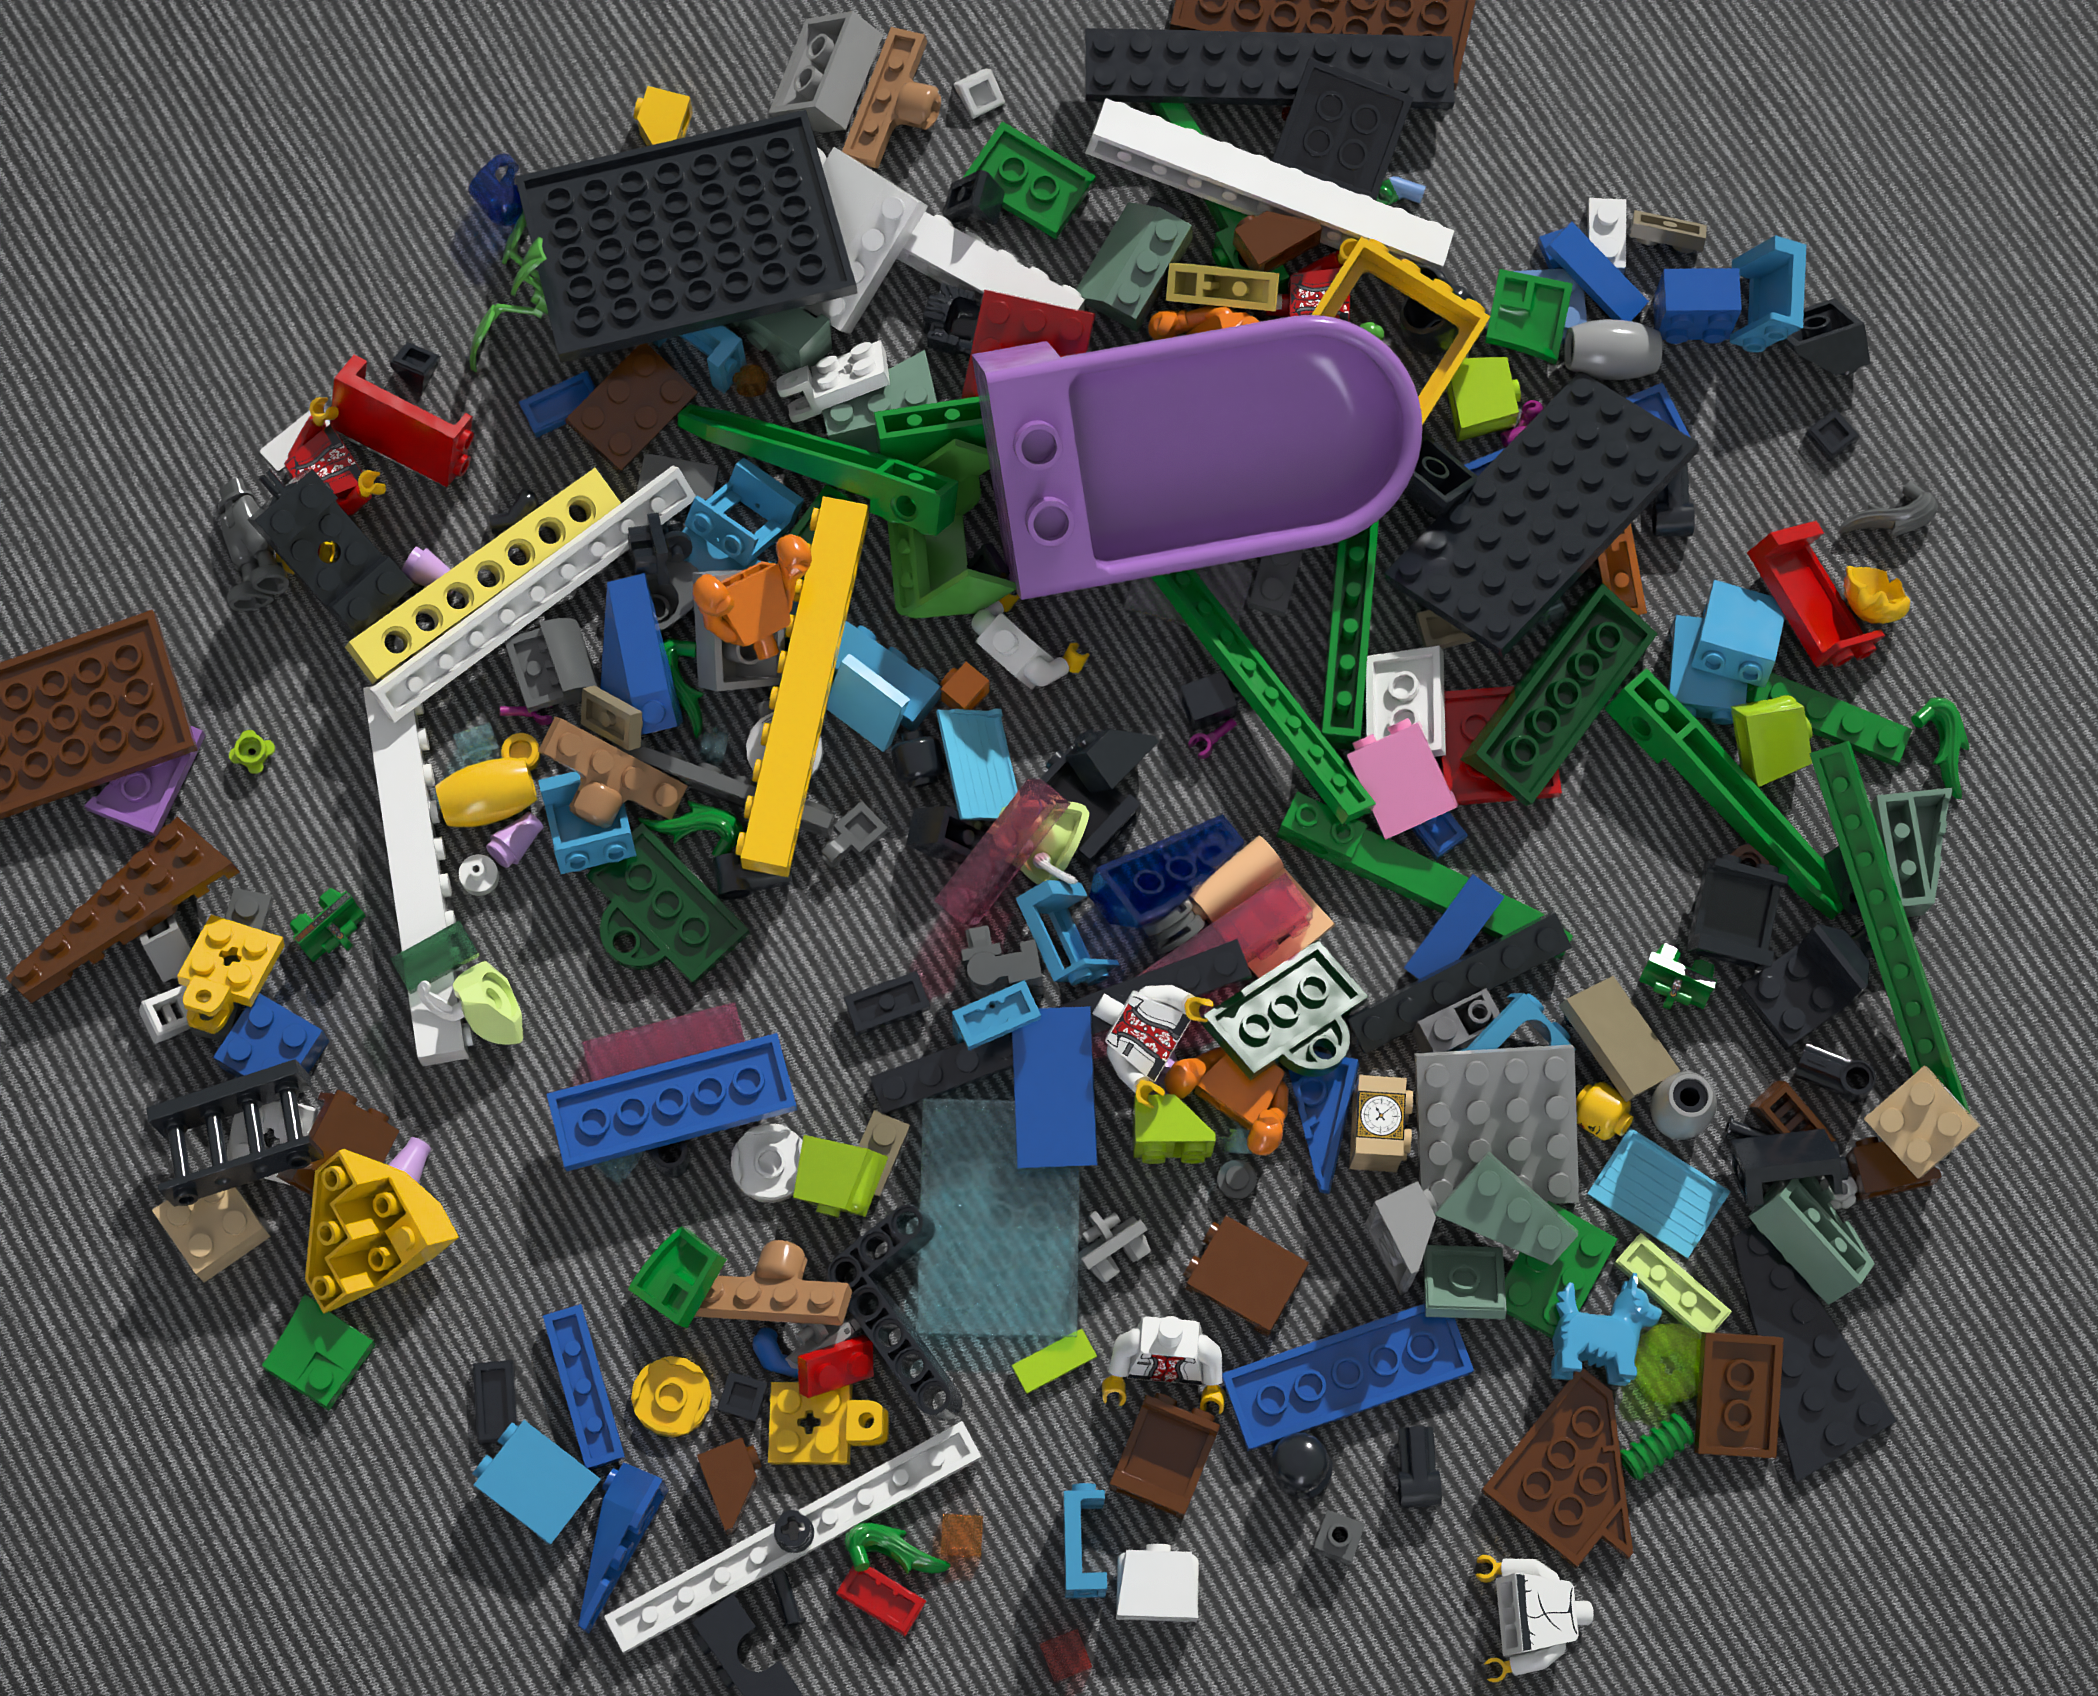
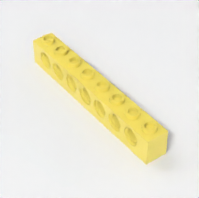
(369, 648)

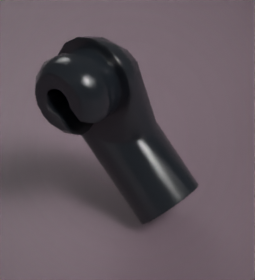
(525, 503)

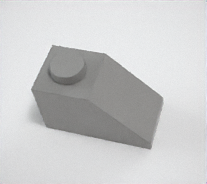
(166, 947)

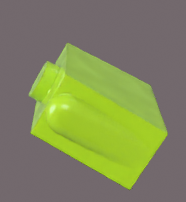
(1483, 397)
(1772, 738)
(837, 1176)

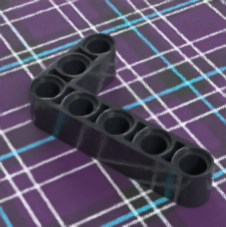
(888, 1315)

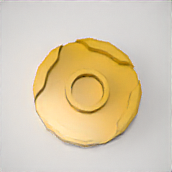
(671, 1396)

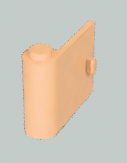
(1242, 878)

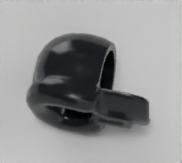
(1424, 328)

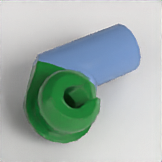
(1397, 189)

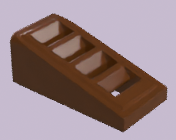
(1783, 1090)

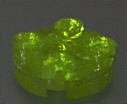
(1661, 1342)

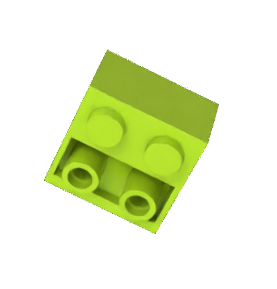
(1169, 1132)

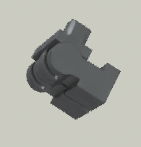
(993, 972)

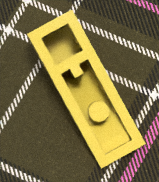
(1222, 286)

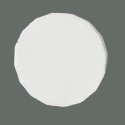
(767, 1162)

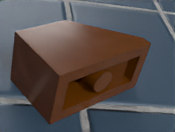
(1274, 239)
(1881, 1171)
(731, 1479)

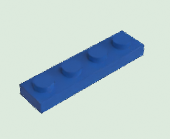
(584, 1387)

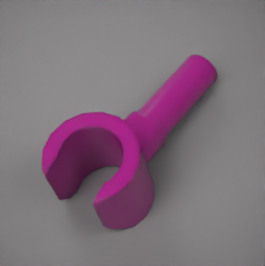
(522, 711)
(1211, 738)

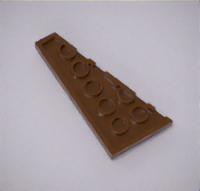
(126, 906)

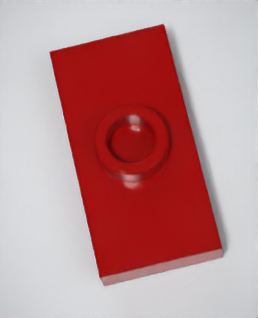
(882, 1599)

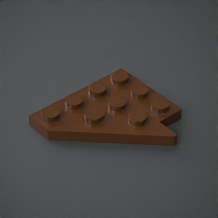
(1569, 1474)

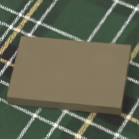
(1619, 1038)

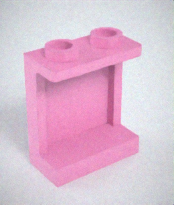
(1401, 778)

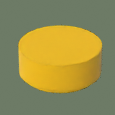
(522, 747)

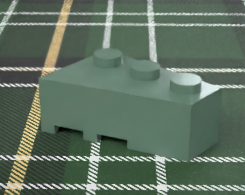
(790, 336)
(854, 419)
(1912, 838)
(1507, 1211)
(1813, 1237)

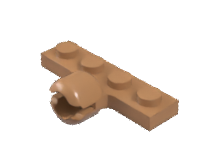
(892, 98)
(608, 776)
(777, 1292)

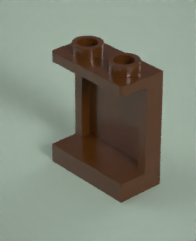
(343, 1127)
(1245, 1273)
(1165, 1455)

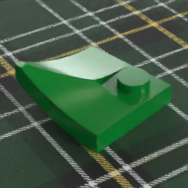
(1529, 314)
(678, 1276)
(318, 1353)

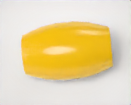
(486, 792)

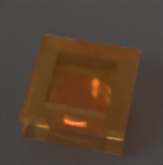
(962, 1535)

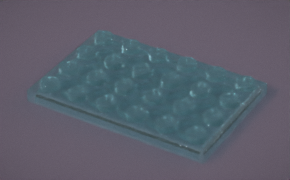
(1002, 1232)

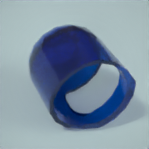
(498, 199)

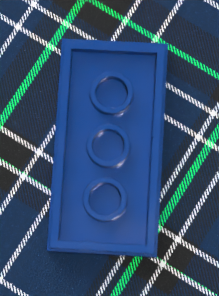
(1055, 1090)

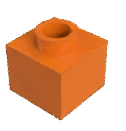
(964, 687)

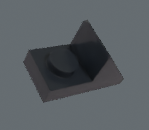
(974, 197)

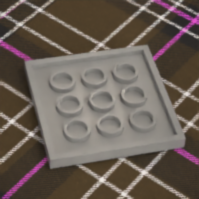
(1502, 1103)

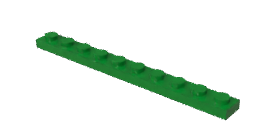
(1266, 694)
(1884, 915)

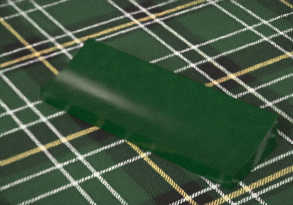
(1560, 694)

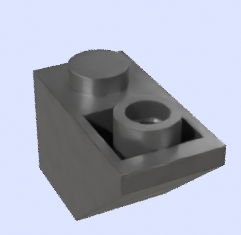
(1456, 1025)

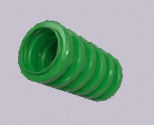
(1655, 1447)

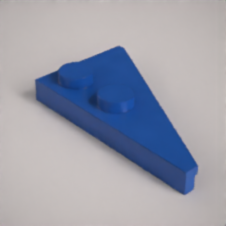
(1323, 1113)

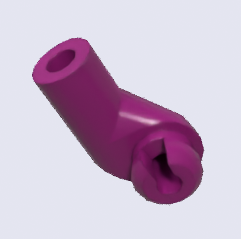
(1529, 412)

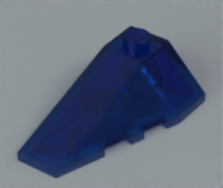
(1162, 874)

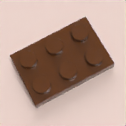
(631, 407)
(1738, 1395)

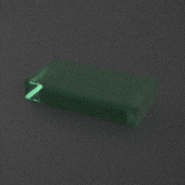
(435, 956)

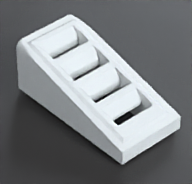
(162, 1002)

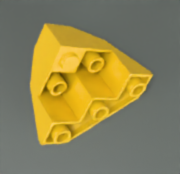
(368, 1228)

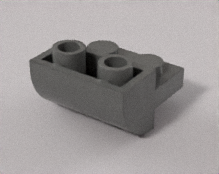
(551, 664)

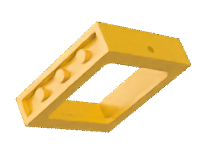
(1434, 294)

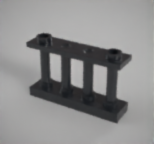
(224, 1100)

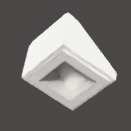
(979, 92)

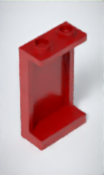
(399, 427)
(1810, 597)

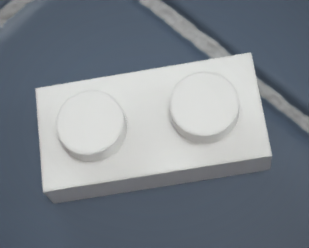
(1608, 228)

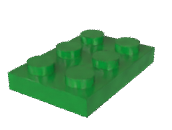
(1035, 179)
(1534, 1284)

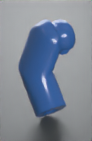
(769, 1353)

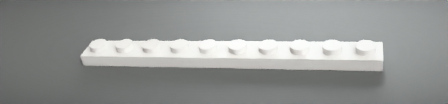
(529, 596)
(760, 1553)

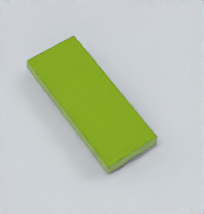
(1054, 1361)

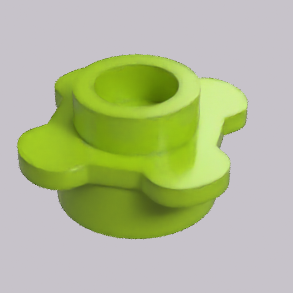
(248, 741)

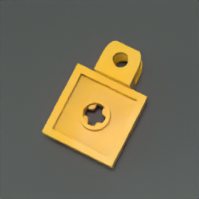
(215, 986)
(840, 1426)

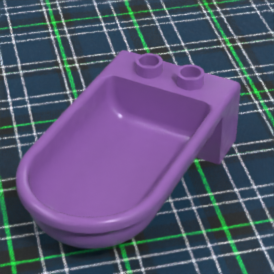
(1192, 449)

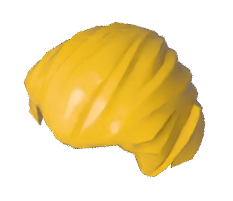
(1873, 596)

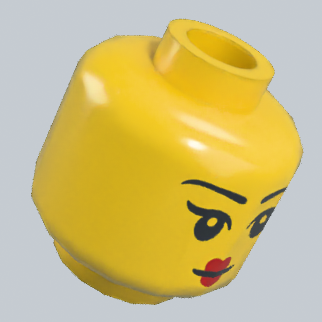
(1603, 1111)

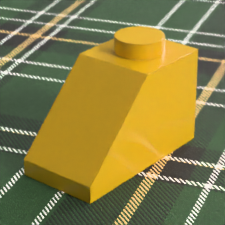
(662, 115)

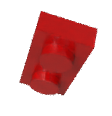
(835, 1366)

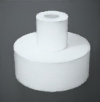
(482, 881)

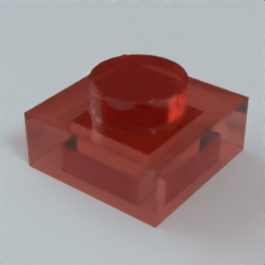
(1065, 1656)

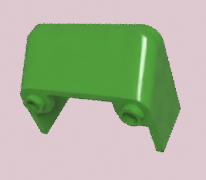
(932, 569)

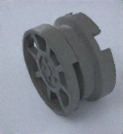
(1175, 927)

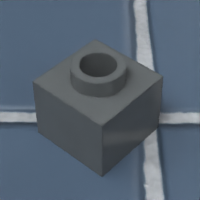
(1328, 1547)

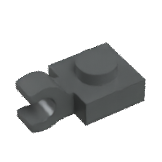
(855, 831)

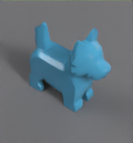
(1601, 1338)

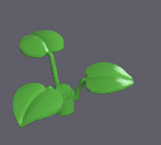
(532, 259)

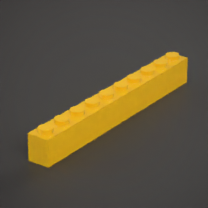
(803, 689)

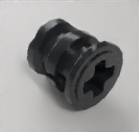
(804, 1537)

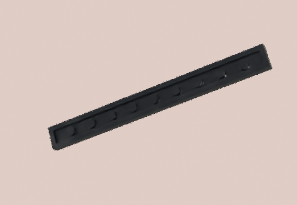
(959, 1067)

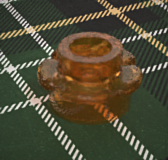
(751, 381)

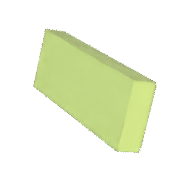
(1672, 1286)

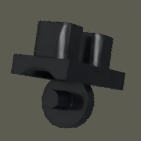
(653, 548)

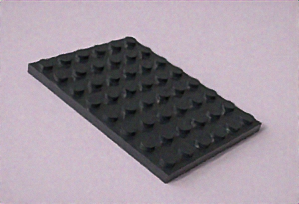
(685, 236)

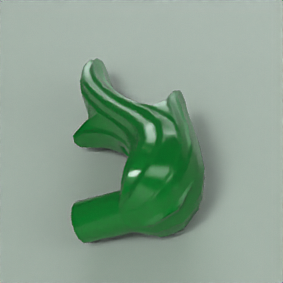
(686, 694)
(1951, 737)
(700, 818)
(888, 1541)

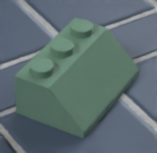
(1135, 263)

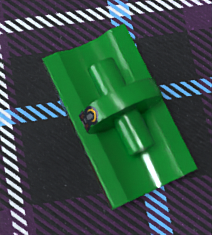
(329, 927)
(1677, 980)

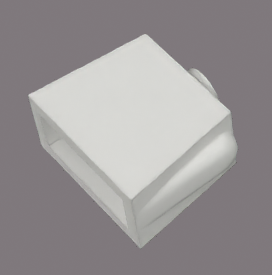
(1157, 1585)

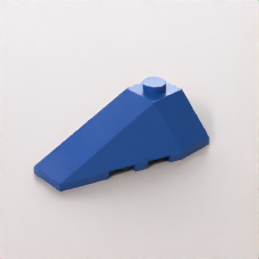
(635, 655)
(624, 1517)

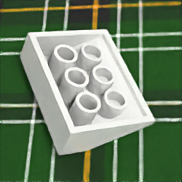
(874, 226)

